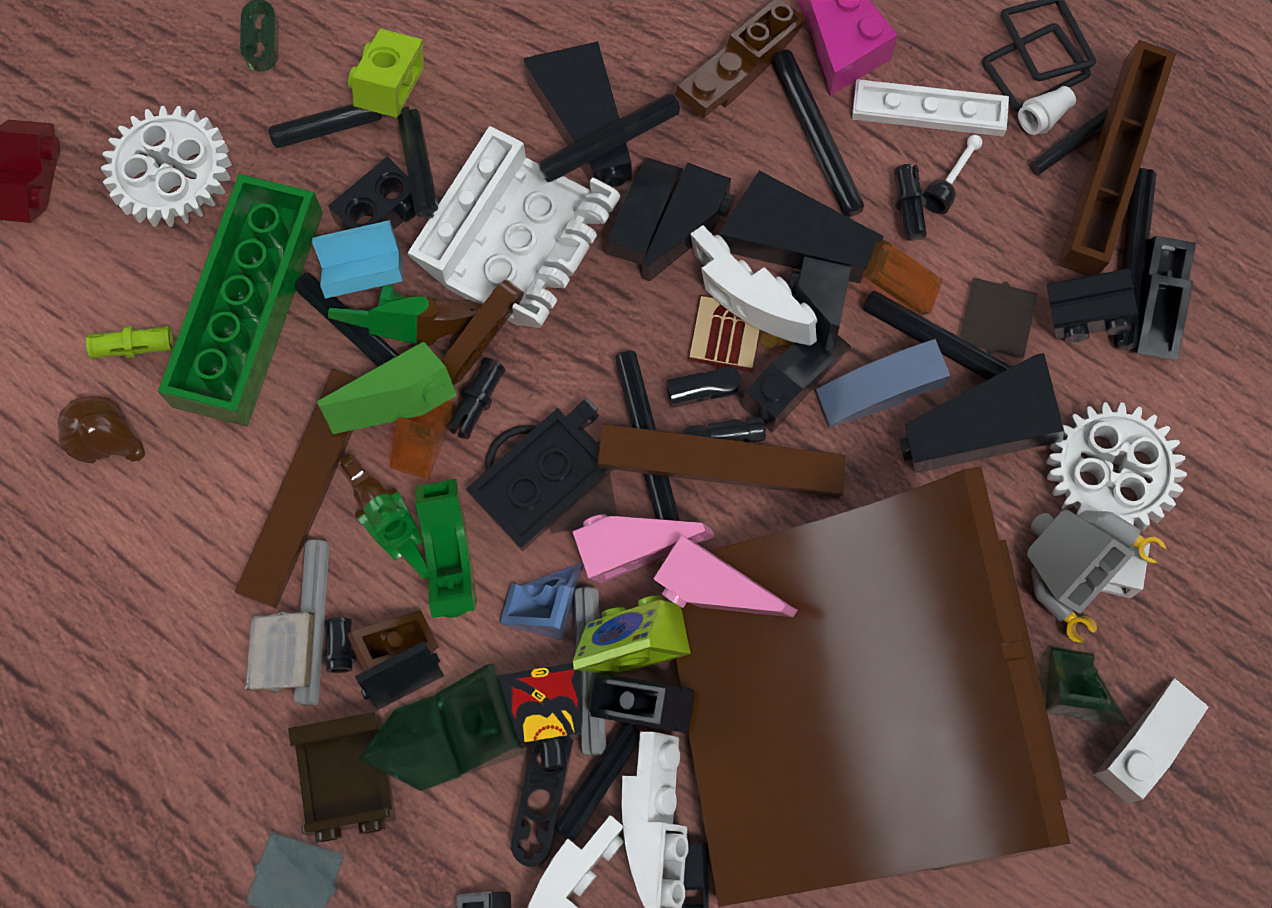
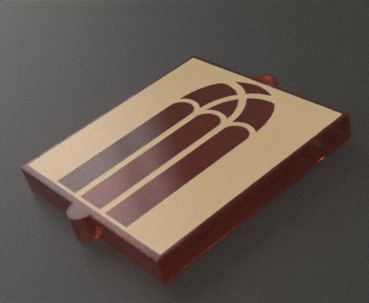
(722, 338)

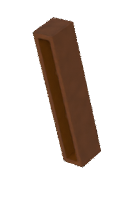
(1117, 159)

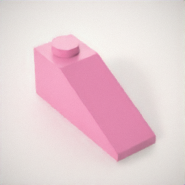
(623, 544)
(708, 582)

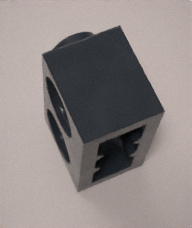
(369, 198)

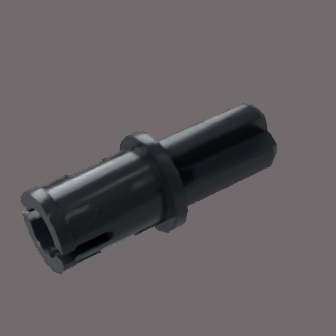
(910, 201)

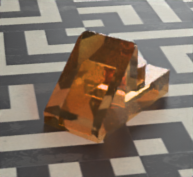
(420, 440)

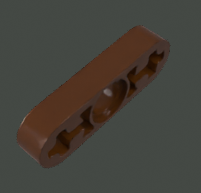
(481, 330)

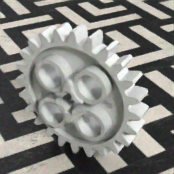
(183, 138)
(1127, 435)

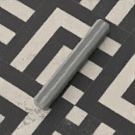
(314, 600)
(587, 610)

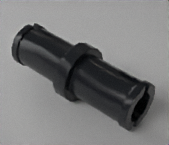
(476, 398)

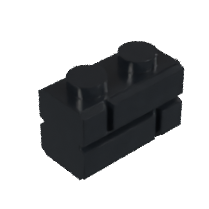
(1093, 305)
(642, 702)

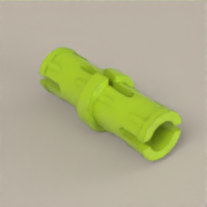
(129, 342)

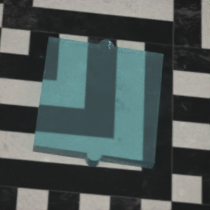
(294, 875)

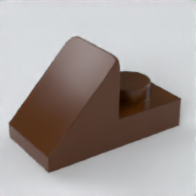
(389, 638)

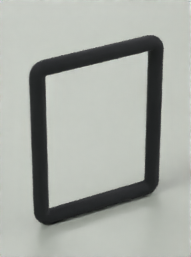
(1027, 39)
(1023, 51)

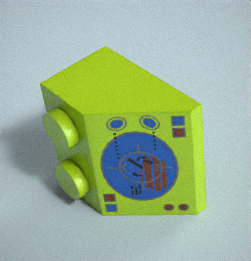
(633, 638)

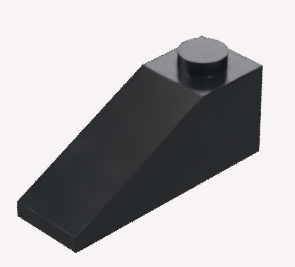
(697, 201)
(790, 380)

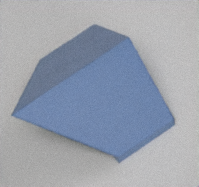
(543, 603)

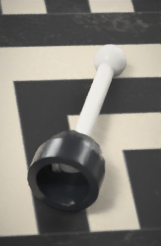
(941, 193)

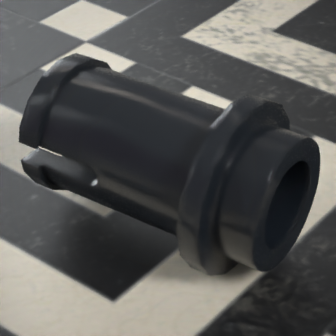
(338, 646)

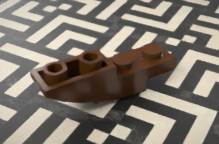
(742, 60)

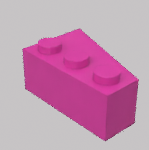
(848, 38)

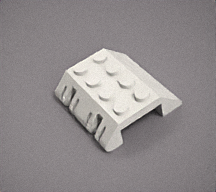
(510, 225)

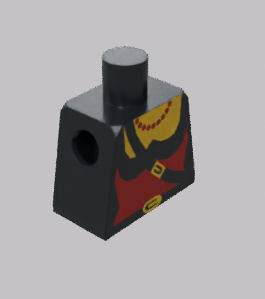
(546, 709)

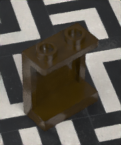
(337, 785)

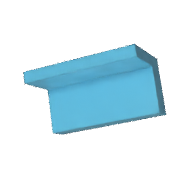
(358, 259)

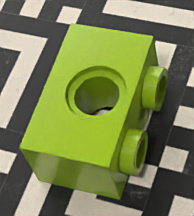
(387, 72)

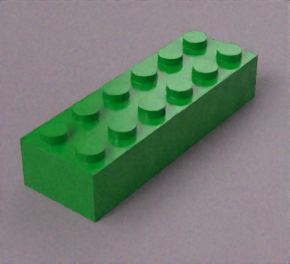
(241, 300)

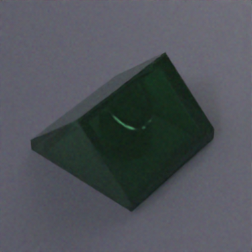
(478, 721)

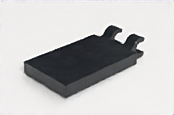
(541, 475)

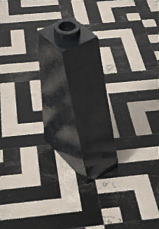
(580, 101)
(785, 225)
(990, 420)

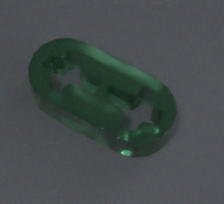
(267, 35)

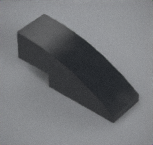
(643, 210)
(1165, 297)

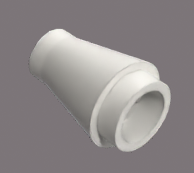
(1043, 112)

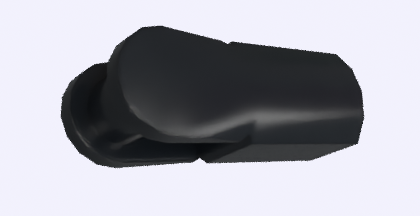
(703, 386)
(697, 873)

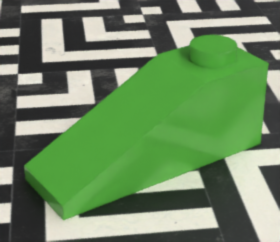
(397, 389)

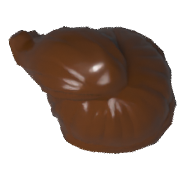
(95, 430)

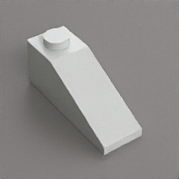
(1152, 743)

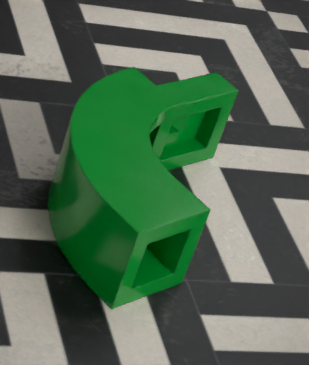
(446, 549)

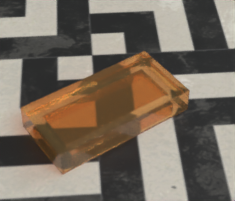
(903, 277)

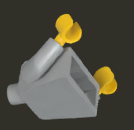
(1078, 559)

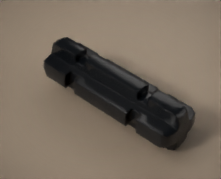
(734, 430)

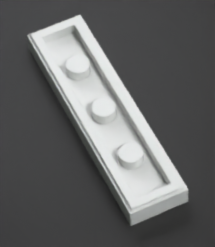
(930, 107)

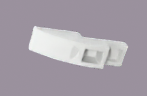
(752, 297)
(652, 841)
(572, 867)

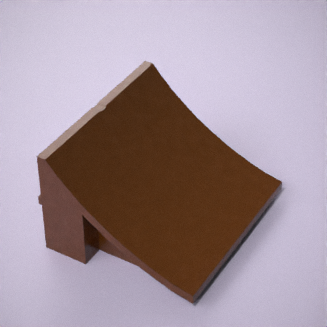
(883, 717)

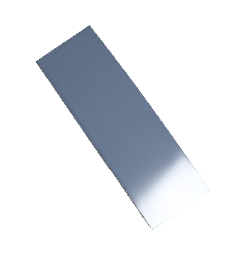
(883, 383)

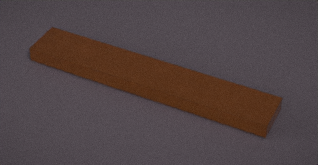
(721, 461)
(295, 506)

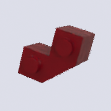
(26, 168)

